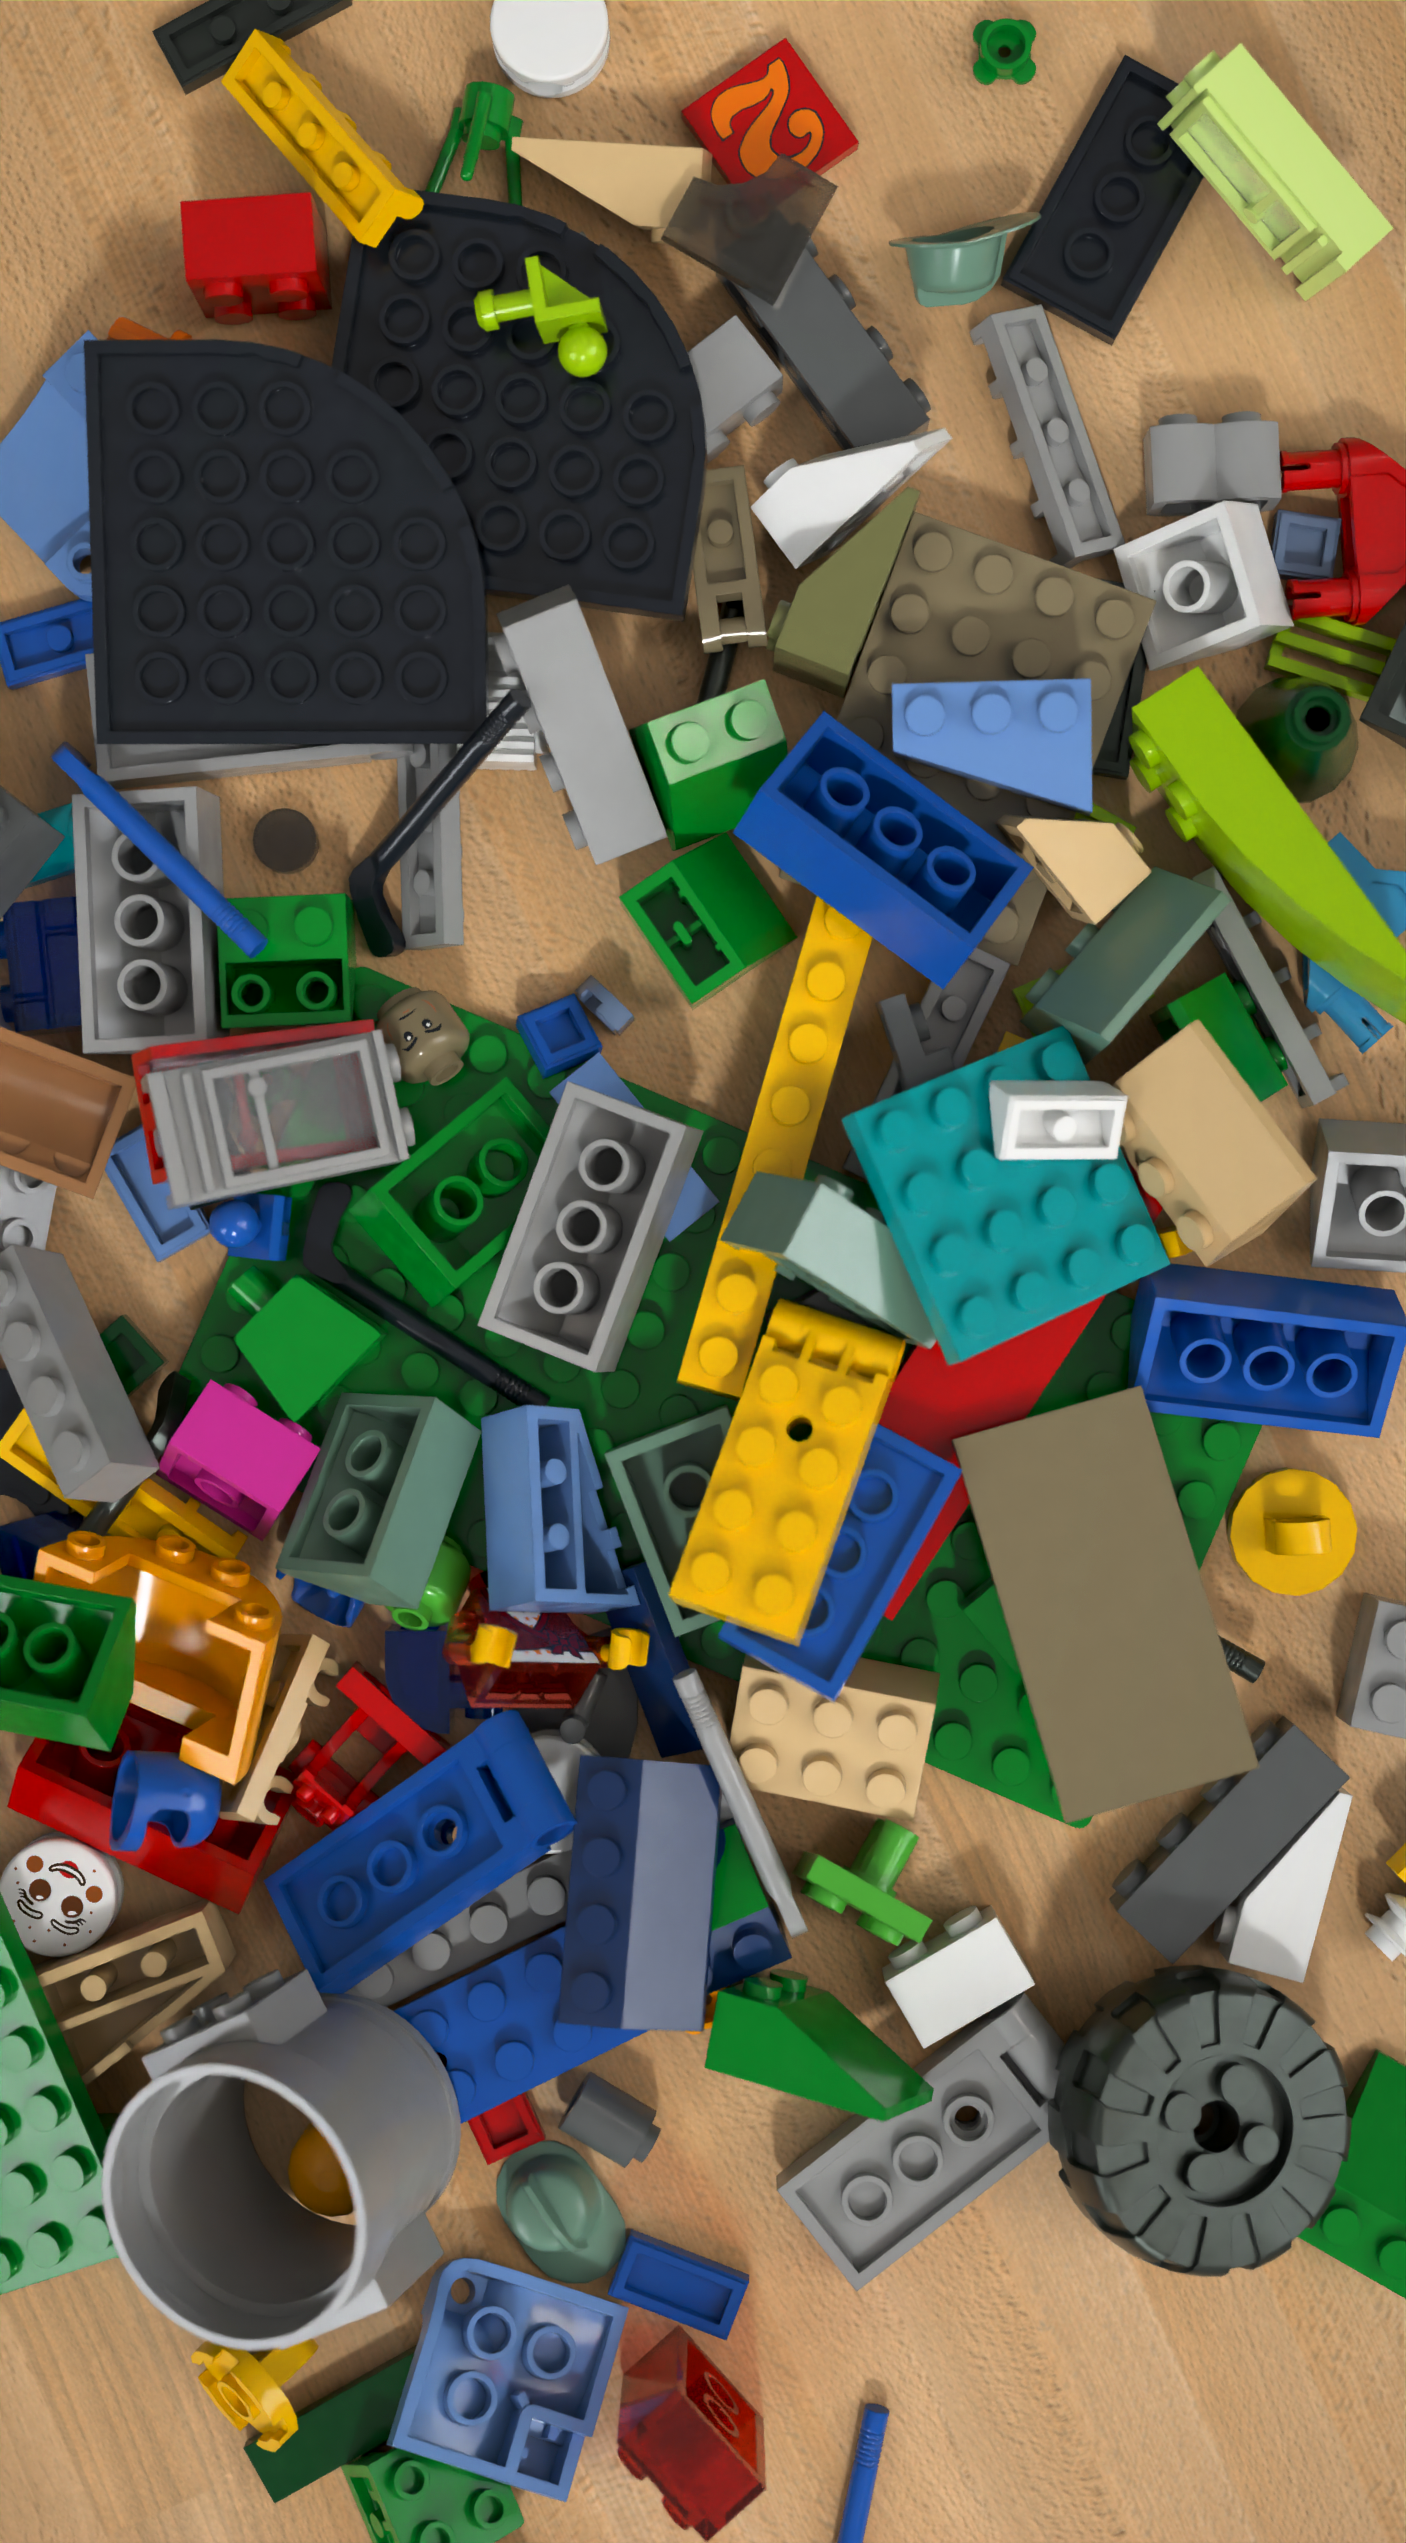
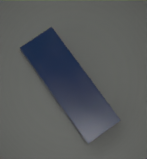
(653, 1682)

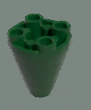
(1303, 759)

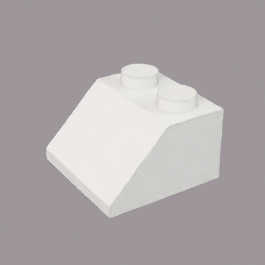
(1210, 583)

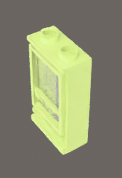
(1272, 169)

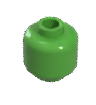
(442, 1593)

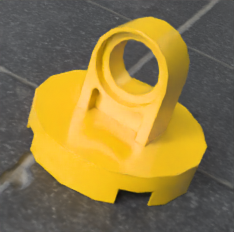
(1292, 1531)
(249, 2386)

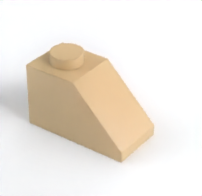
(1079, 860)

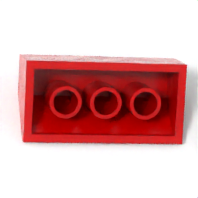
(74, 1792)

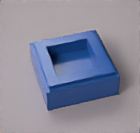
(558, 1035)

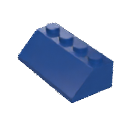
(1266, 1349)

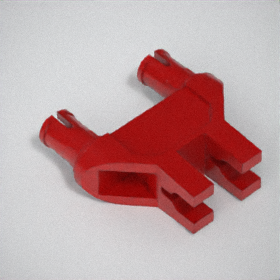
(1372, 529)

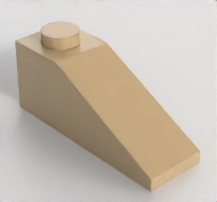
(628, 179)

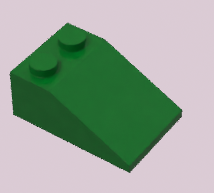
(457, 1193)
(810, 2047)
(1368, 2212)

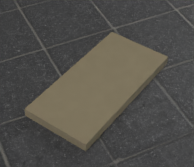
(1104, 1604)

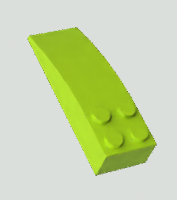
(1261, 837)

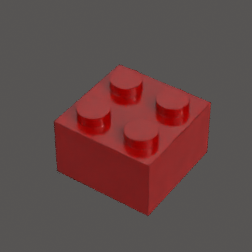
(256, 257)

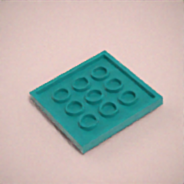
(992, 1237)

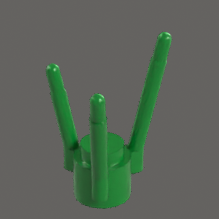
(481, 124)

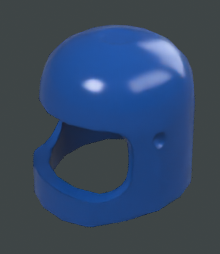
(166, 1791)

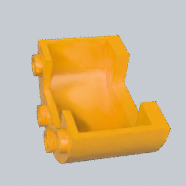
(199, 1640)

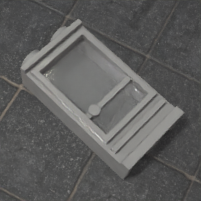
(278, 1118)

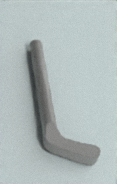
(739, 1797)

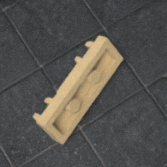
(288, 1694)

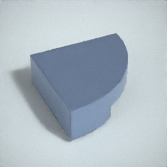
(604, 1005)

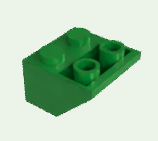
(707, 919)
(302, 972)

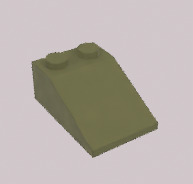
(834, 608)

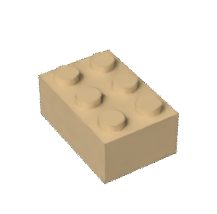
(843, 1754)

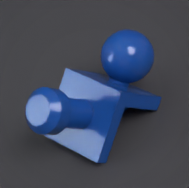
(253, 1226)

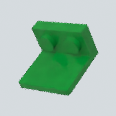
(428, 2501)

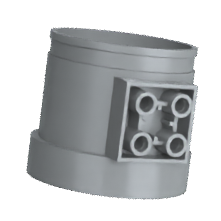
(206, 2219)

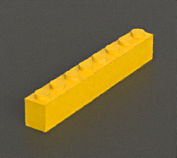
(777, 1144)

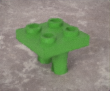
(868, 1884)

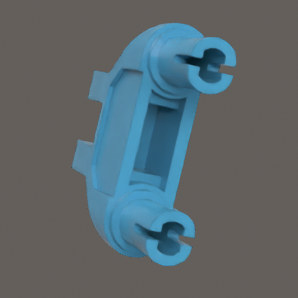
(1325, 993)

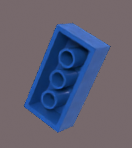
(882, 849)

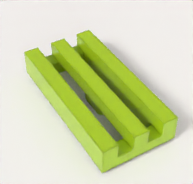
(1337, 630)

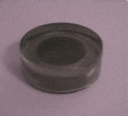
(285, 841)

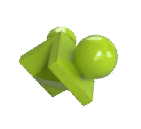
(559, 315)

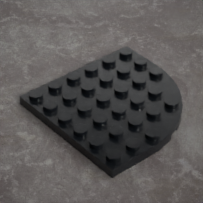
(556, 469)
(273, 556)

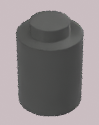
(610, 2121)

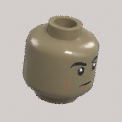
(425, 1035)

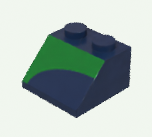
(745, 1923)

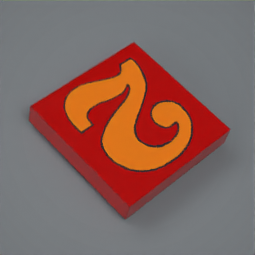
(766, 112)

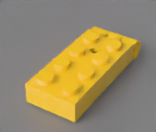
(778, 1500)

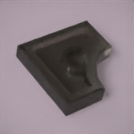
(752, 228)

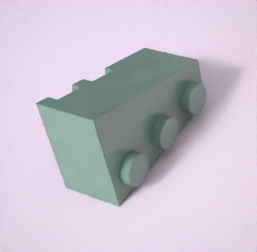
(833, 1247)

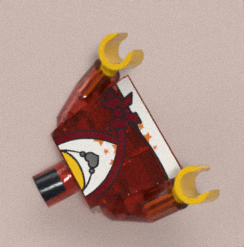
(530, 1655)

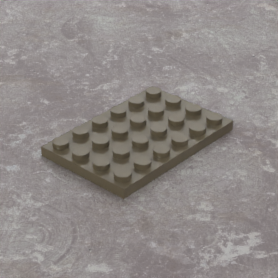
(990, 614)

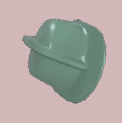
(961, 262)
(560, 2212)

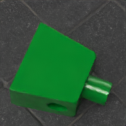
(300, 1338)

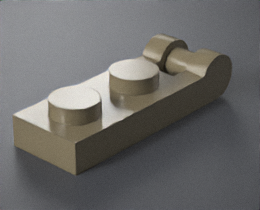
(727, 563)

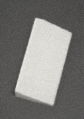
(1056, 1119)

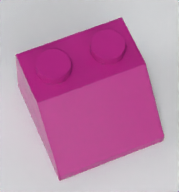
(237, 1458)

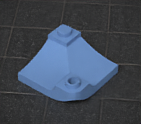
(47, 472)
(507, 2376)

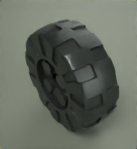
(1199, 2120)

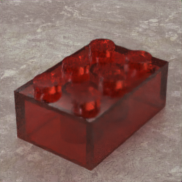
(691, 2435)

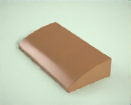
(58, 1113)

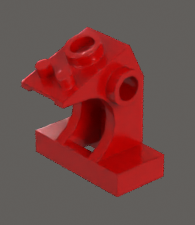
(323, 1787)

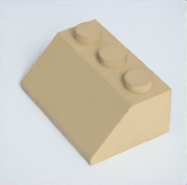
(1207, 1145)

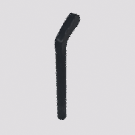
(370, 875)
(321, 1261)

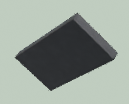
(1108, 209)

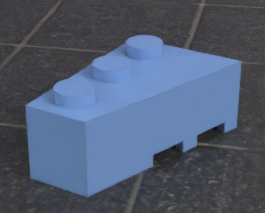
(1003, 734)
(545, 1517)

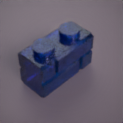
(42, 967)

